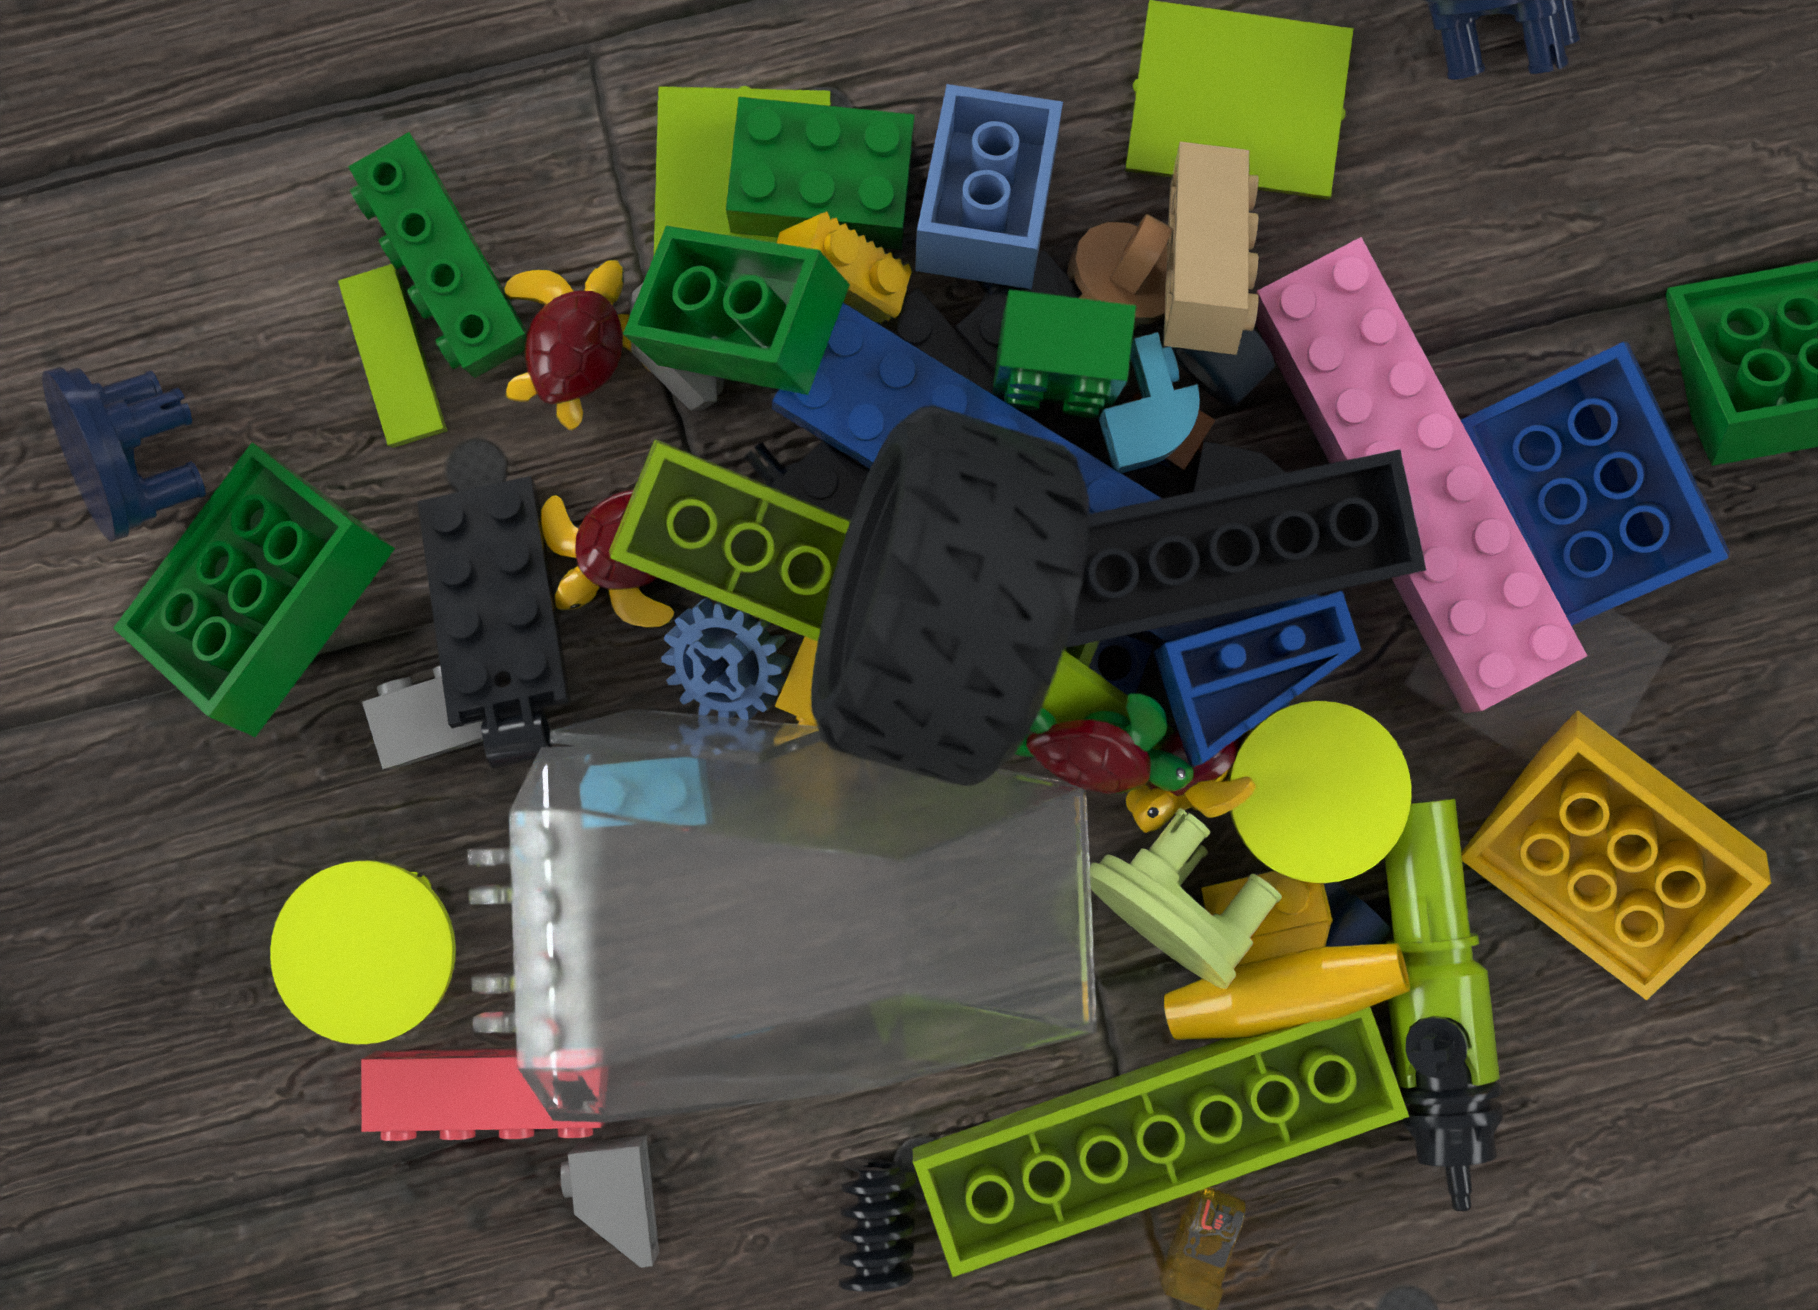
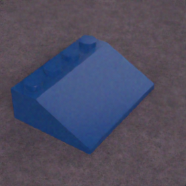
(1597, 484)

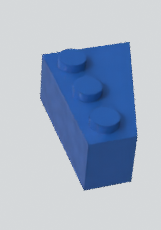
(1248, 669)

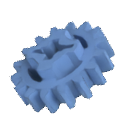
(699, 653)

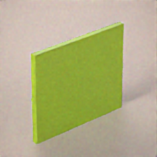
(1241, 86)
(696, 154)

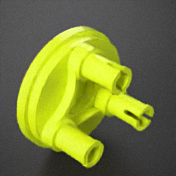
(1325, 791)
(363, 951)

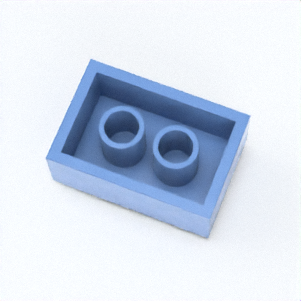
(988, 186)

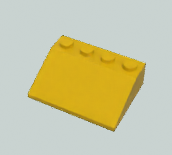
(1616, 857)

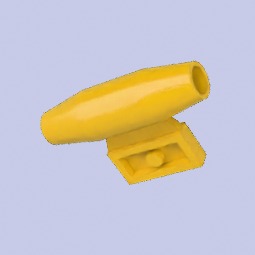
(1287, 971)

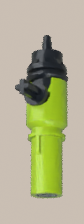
(1446, 1019)

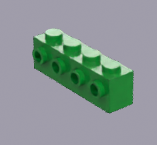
(440, 256)

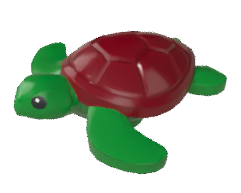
(1108, 750)

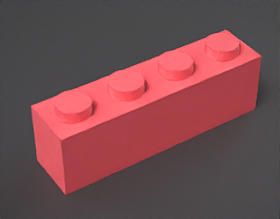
(453, 1095)

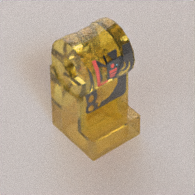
(1203, 1248)

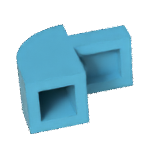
(1156, 425)

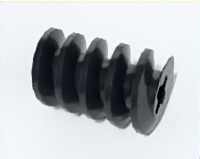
(879, 1225)

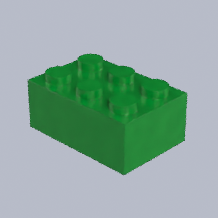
(819, 159)
(737, 308)
(1063, 352)

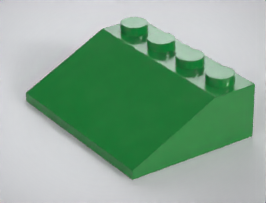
(1750, 360)
(252, 591)

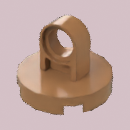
(1124, 266)

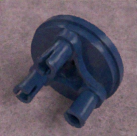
(1545, 24)
(99, 436)

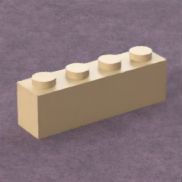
(1210, 248)

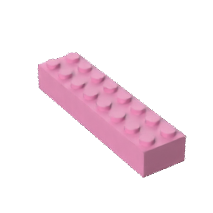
(1375, 393)

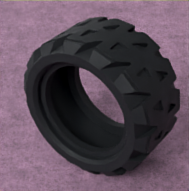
(951, 597)

